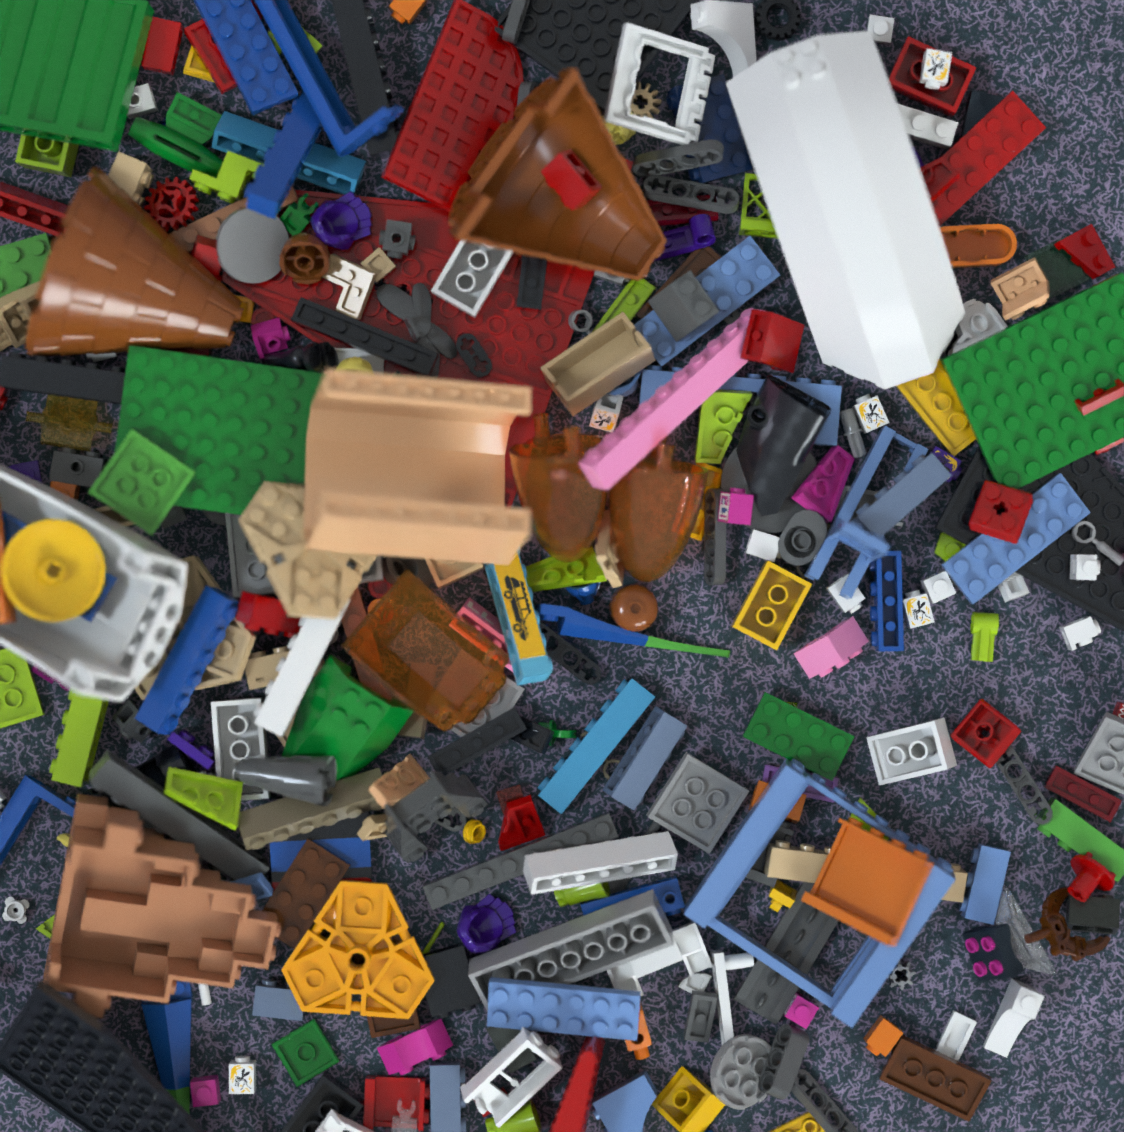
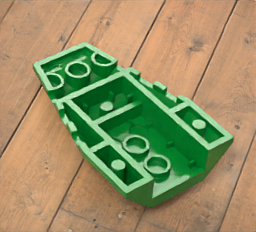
(344, 720)

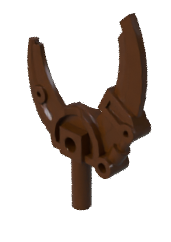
(1058, 934)

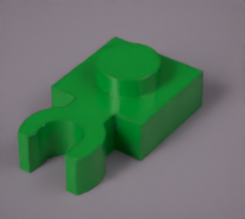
(297, 215)

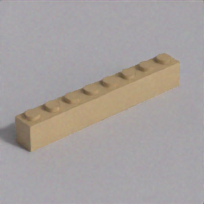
(806, 862)

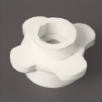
(9, 913)

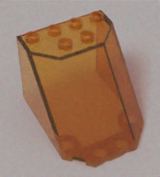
(428, 654)

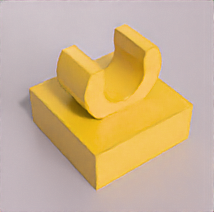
(781, 895)

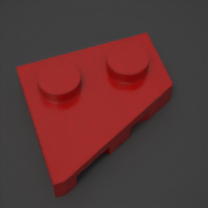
(1087, 251)
(520, 823)

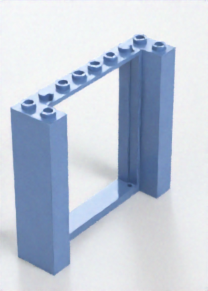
(873, 959)

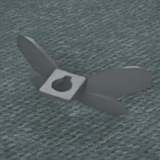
(416, 315)

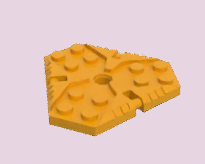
(360, 921)

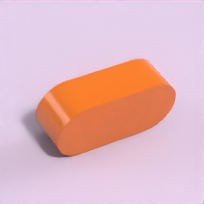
(978, 245)

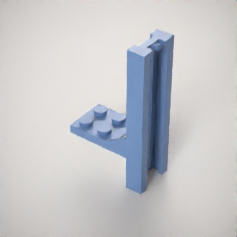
(851, 533)

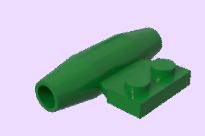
(182, 138)

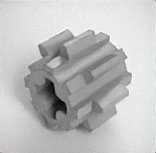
(901, 982)

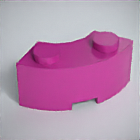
(406, 1051)

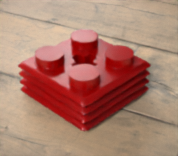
(1011, 522)
(987, 718)

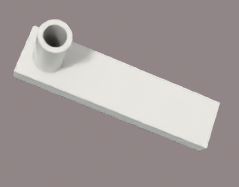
(720, 965)

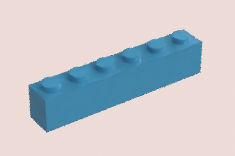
(321, 166)
(596, 745)

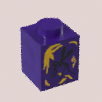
(948, 461)

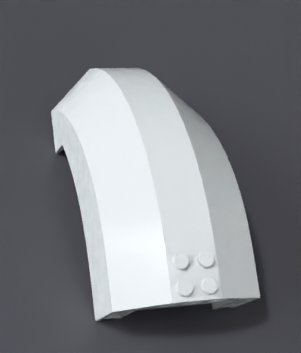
(849, 207)
(134, 621)

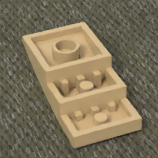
(15, 315)

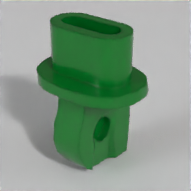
(559, 733)

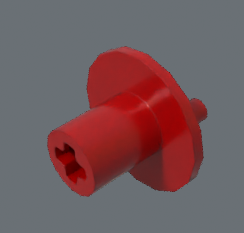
(1089, 876)

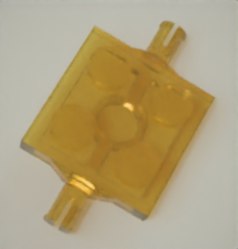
(68, 422)

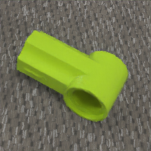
(983, 635)

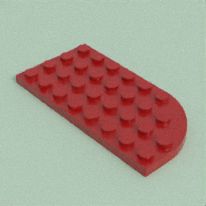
(457, 106)

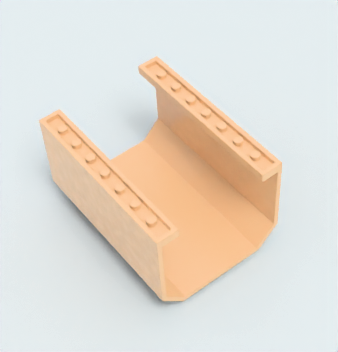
(411, 468)

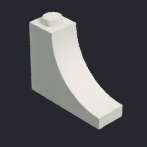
(731, 27)
(1016, 1009)

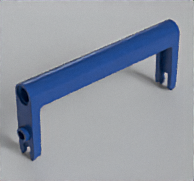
(316, 83)
(23, 805)

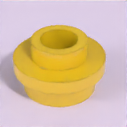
(474, 831)

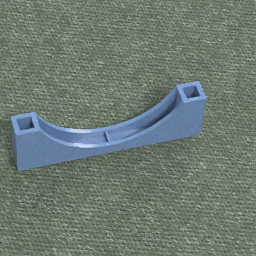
(826, 392)
(626, 1104)

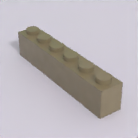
(292, 816)

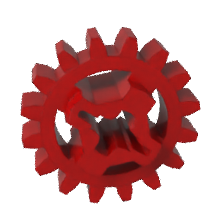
(183, 201)

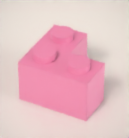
(832, 649)

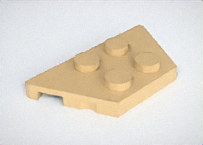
(607, 554)

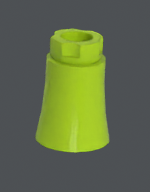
(582, 893)
(523, 1120)

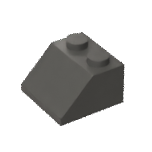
(683, 306)

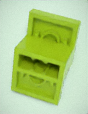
(231, 180)

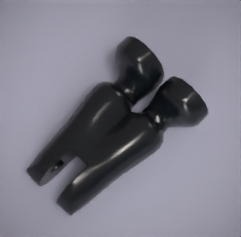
(309, 357)

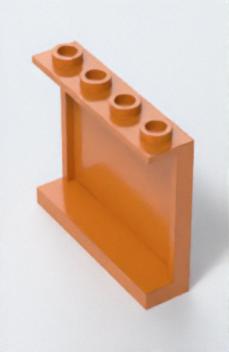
(870, 882)

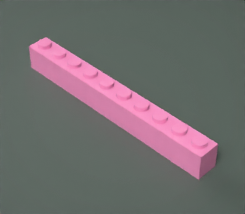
(667, 407)

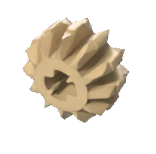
(646, 97)

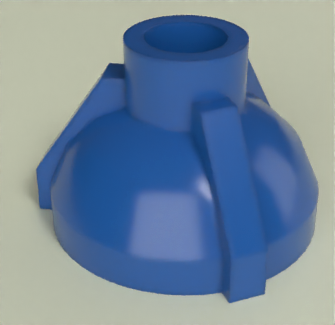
(585, 592)

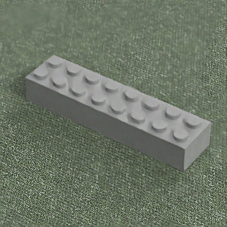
(578, 946)

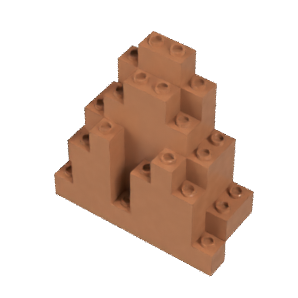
(144, 915)

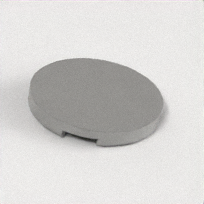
(250, 246)
(738, 1070)

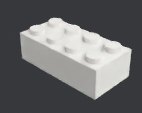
(470, 276)
(238, 738)

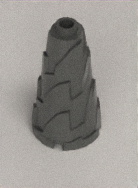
(293, 777)

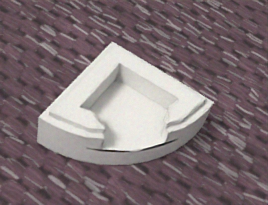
(695, 982)

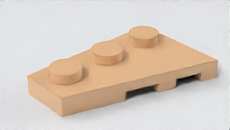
(398, 782)

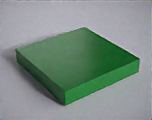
(305, 1052)

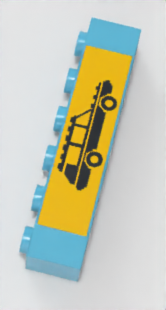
(519, 621)

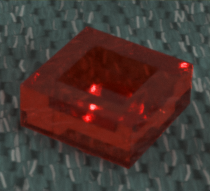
(509, 794)

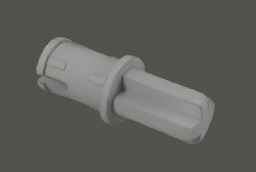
(852, 432)

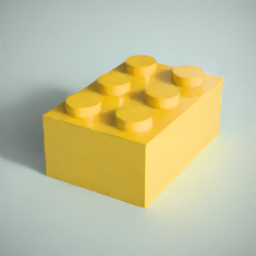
(771, 605)

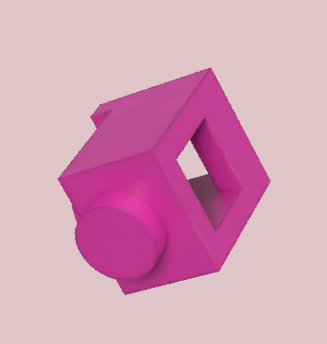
(270, 336)

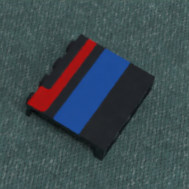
(338, 838)

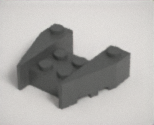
(424, 806)

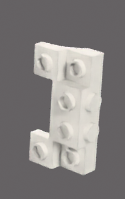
(687, 947)

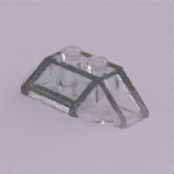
(1030, 955)

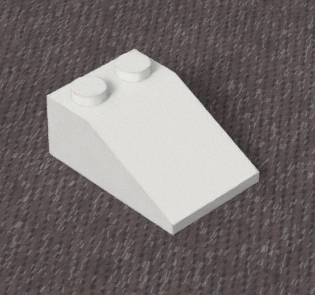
(911, 751)

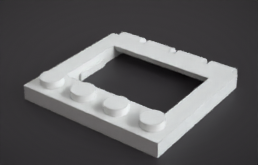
(625, 75)

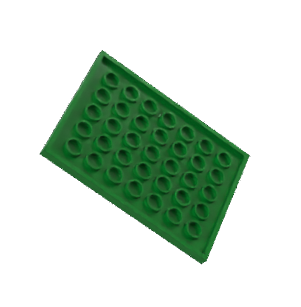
(1025, 381)
(220, 420)

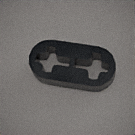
(479, 352)

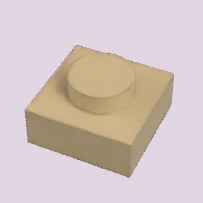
(378, 263)

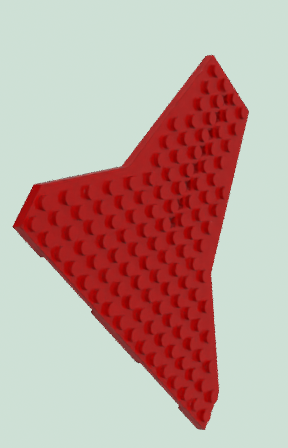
(511, 336)

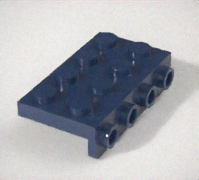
(718, 124)

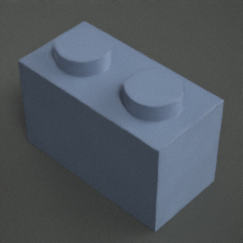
(275, 1001)

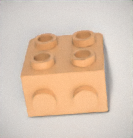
(1021, 289)

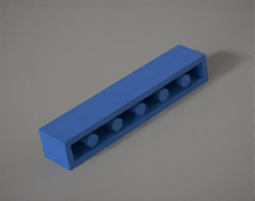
(284, 159)
(188, 660)

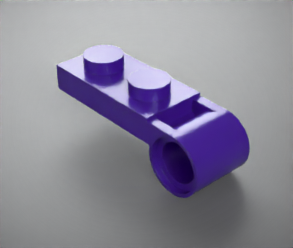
(689, 238)

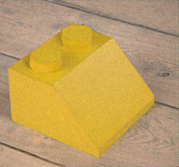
(687, 1103)

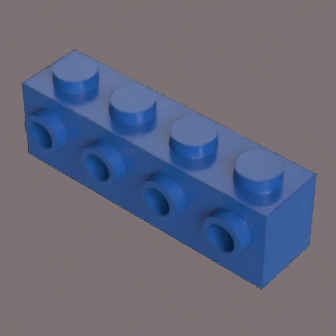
(887, 602)
(666, 891)

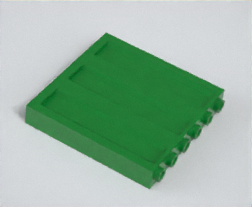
(70, 67)

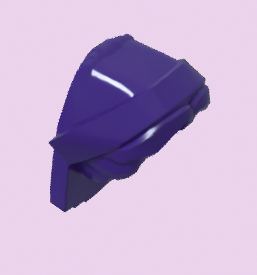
(342, 221)
(486, 924)

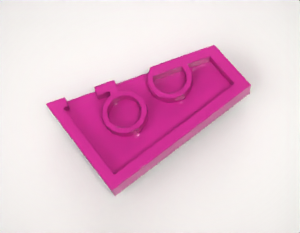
(826, 483)

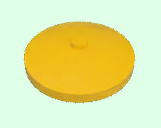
(53, 570)

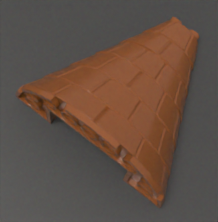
(517, 211)
(124, 283)

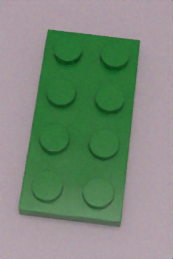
(798, 736)

